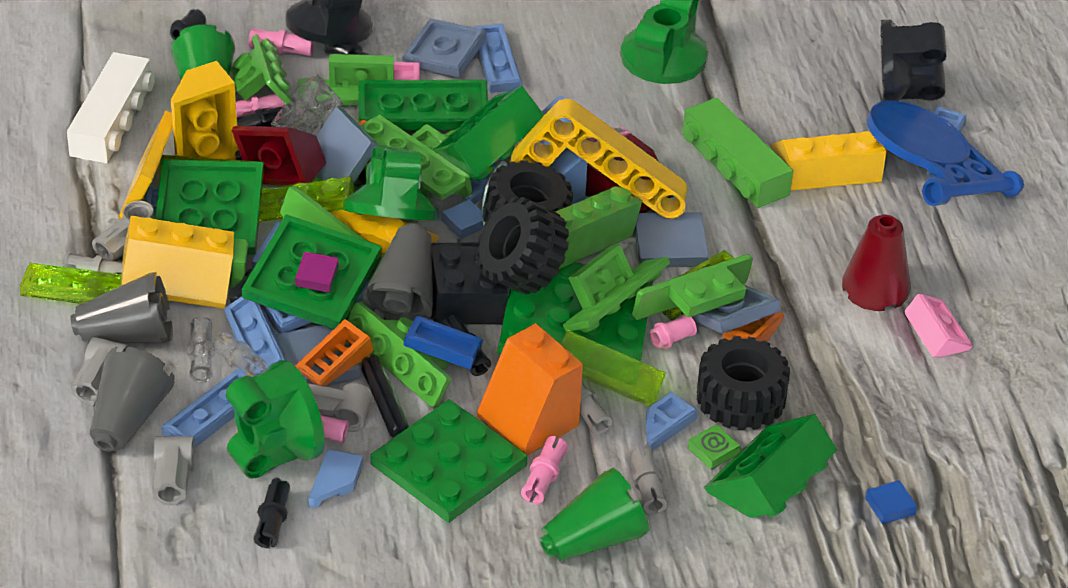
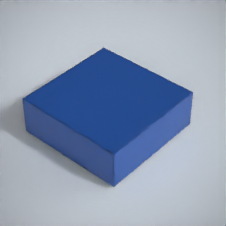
(891, 502)

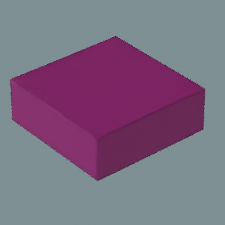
(317, 272)

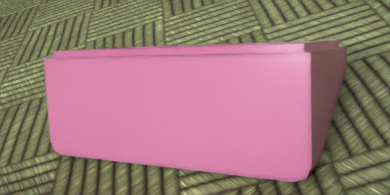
(937, 326)

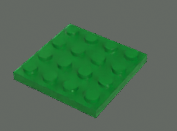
(559, 303)

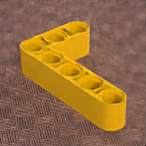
(601, 155)

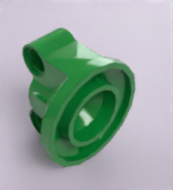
(666, 44)
(392, 187)
(274, 420)

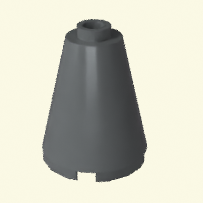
(404, 276)
(126, 313)
(127, 395)

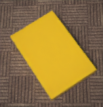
(149, 161)

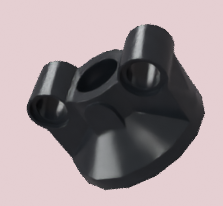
(329, 21)
(913, 61)

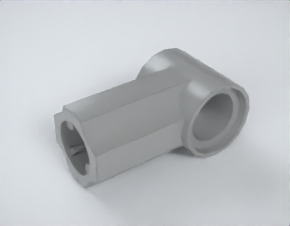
(112, 240)
(88, 379)
(348, 403)
(172, 464)

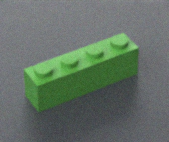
(737, 152)
(599, 222)

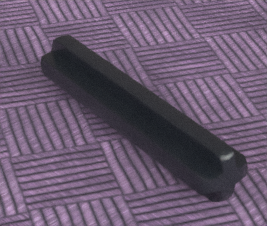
(384, 395)

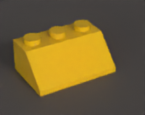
(205, 113)
(832, 160)
(187, 257)

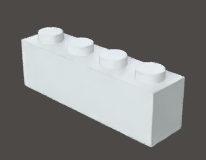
(110, 107)

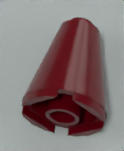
(879, 266)

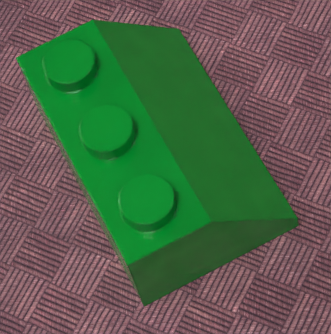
(491, 133)
(773, 467)

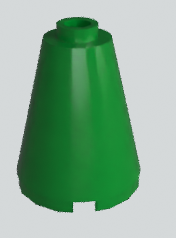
(201, 46)
(595, 519)

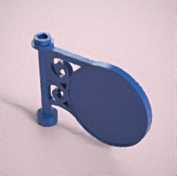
(941, 149)

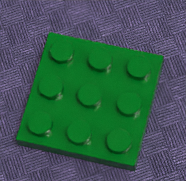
(213, 196)
(275, 272)
(448, 460)

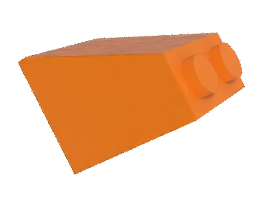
(533, 391)

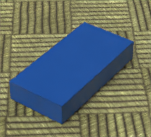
(443, 342)

